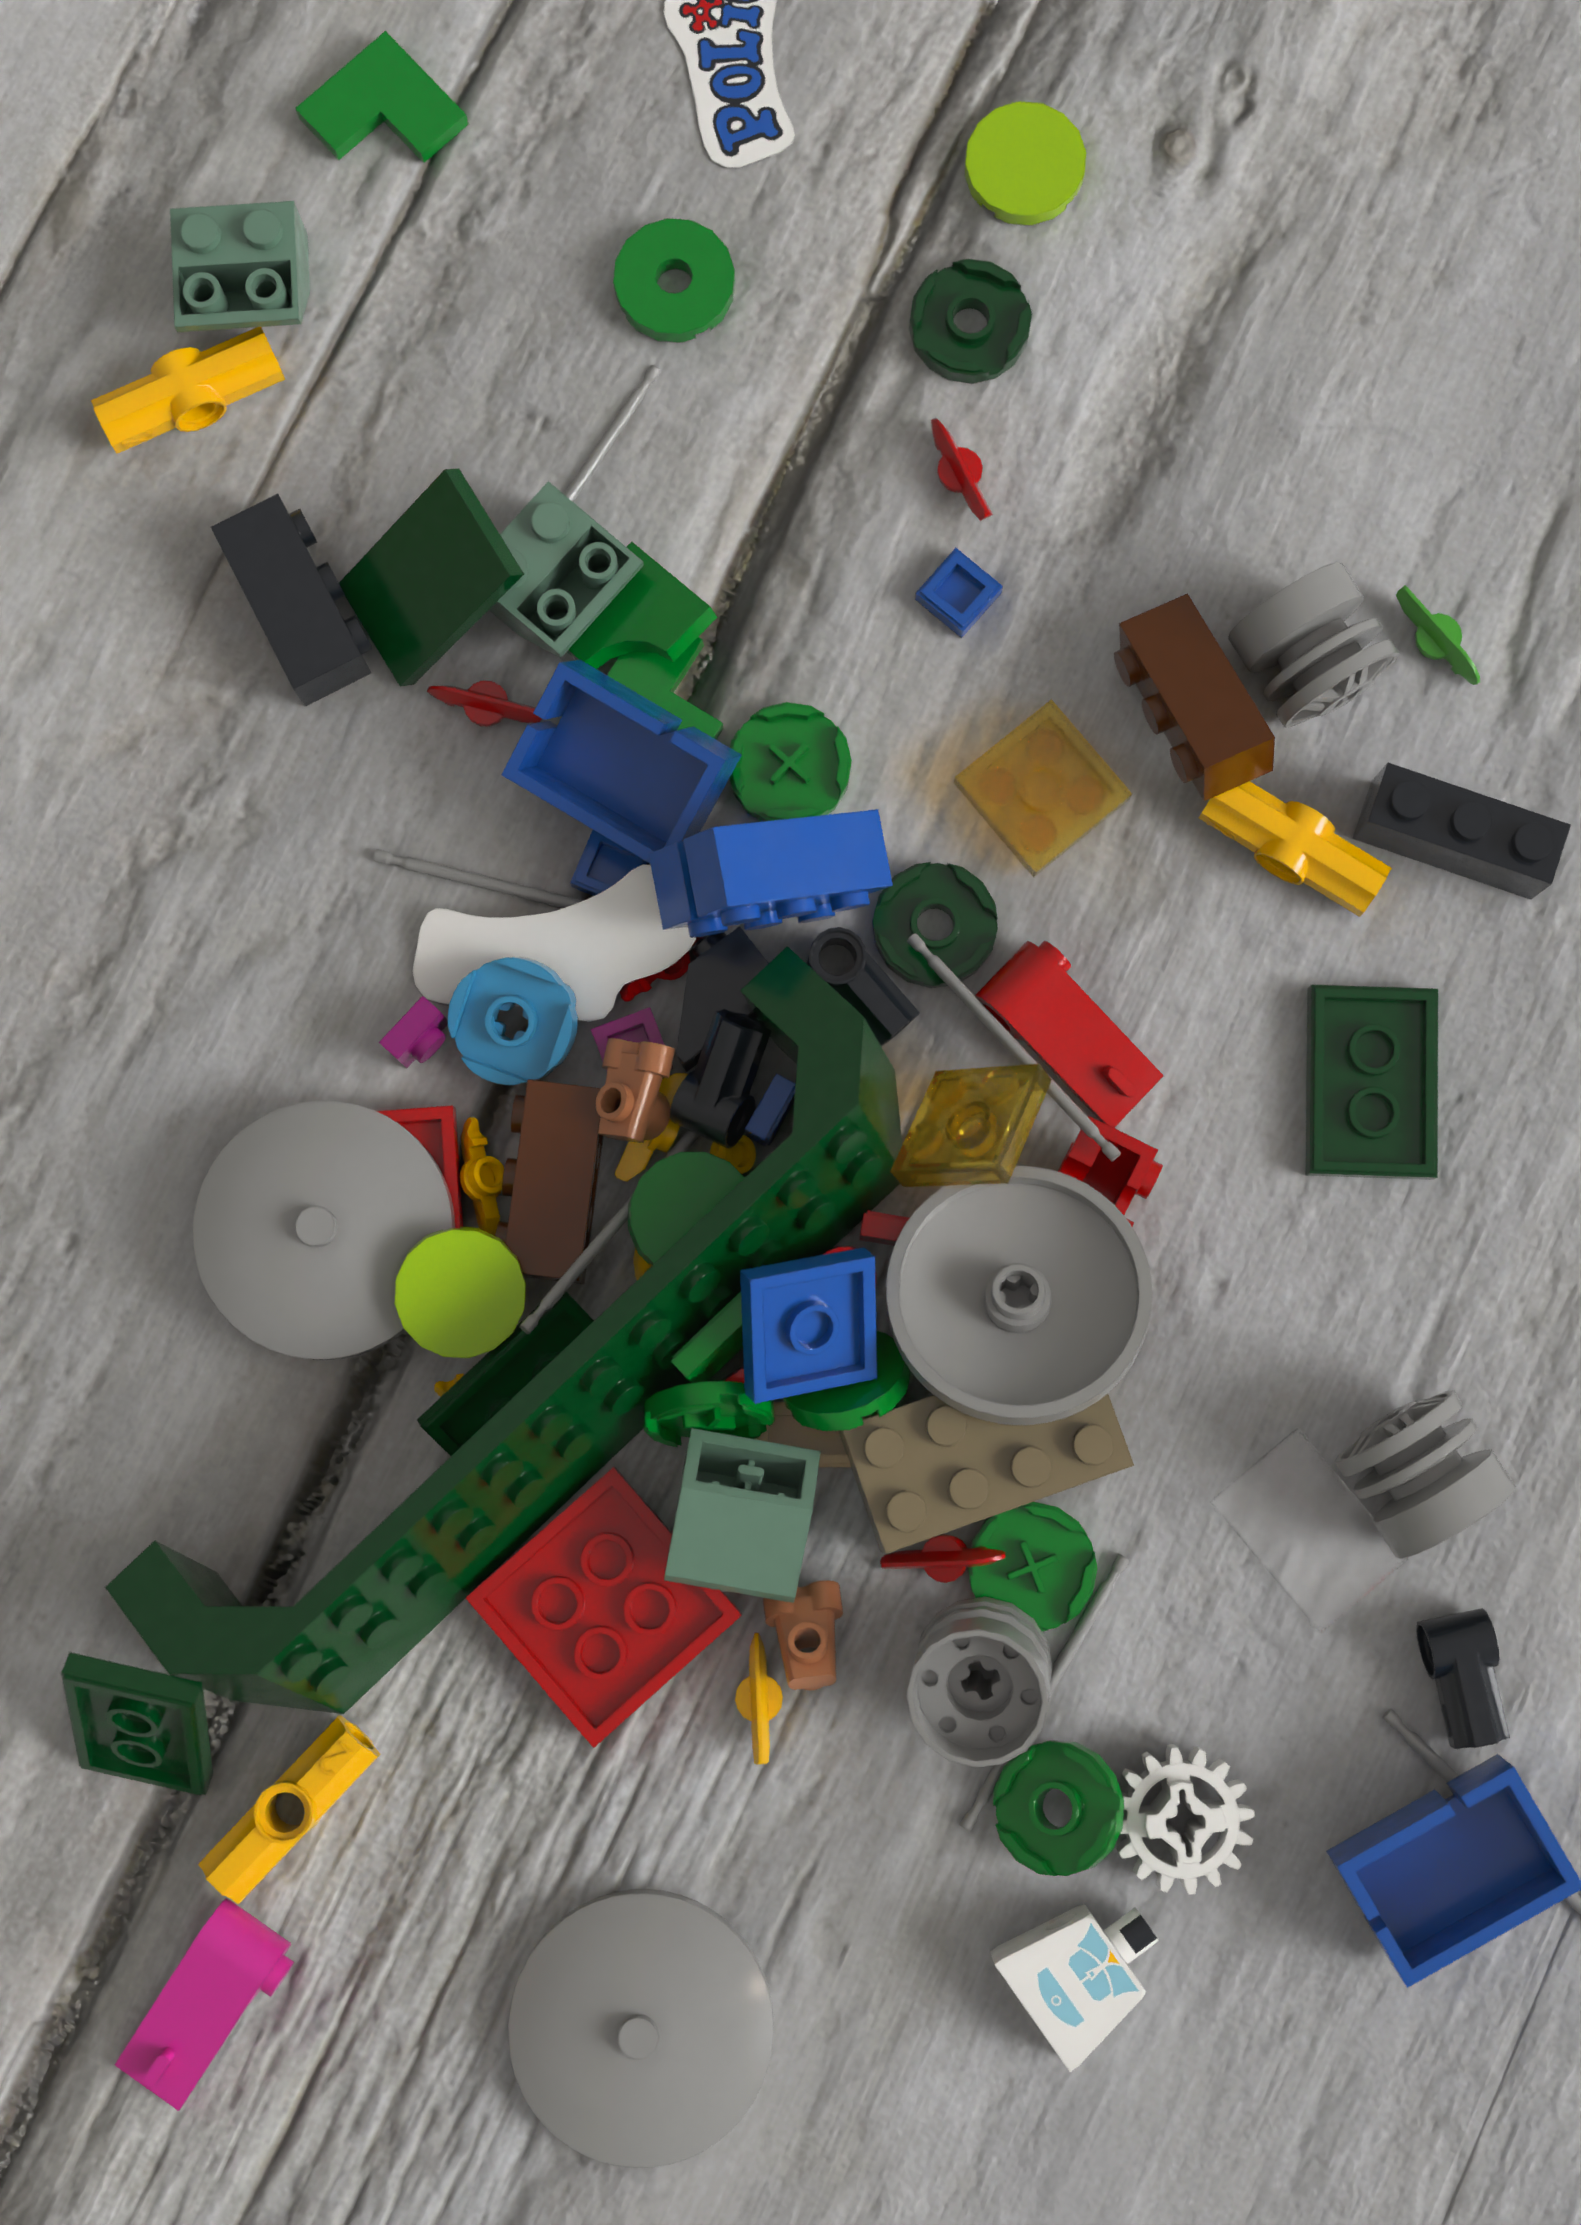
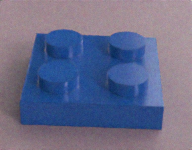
(809, 1324)

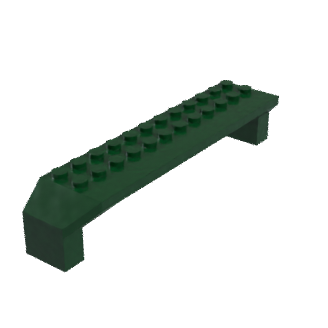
(568, 1416)

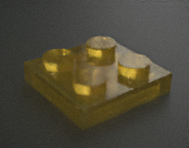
(1042, 788)
(971, 1126)

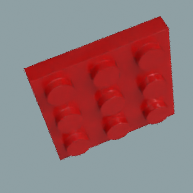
(593, 1608)

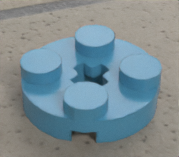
(545, 1004)

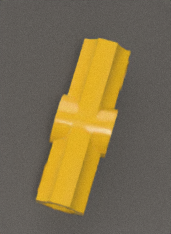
(187, 390)
(1297, 845)
(261, 1836)

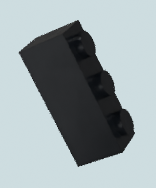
(294, 598)
(1461, 831)

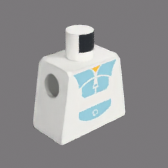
(1076, 1977)

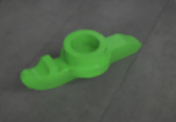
(1438, 636)

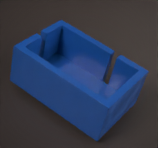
(619, 762)
(770, 872)
(1455, 1869)

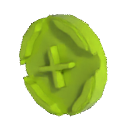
(1025, 162)
(460, 1292)

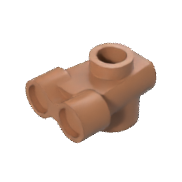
(631, 1099)
(805, 1625)

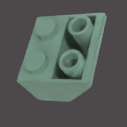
(239, 266)
(568, 571)
(742, 1515)

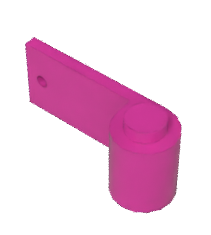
(204, 2002)

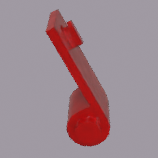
(1069, 1031)

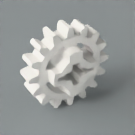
(1211, 1817)

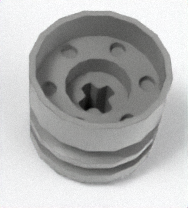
(1315, 648)
(1429, 1481)
(959, 1710)

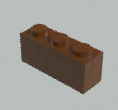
(1194, 698)
(552, 1178)

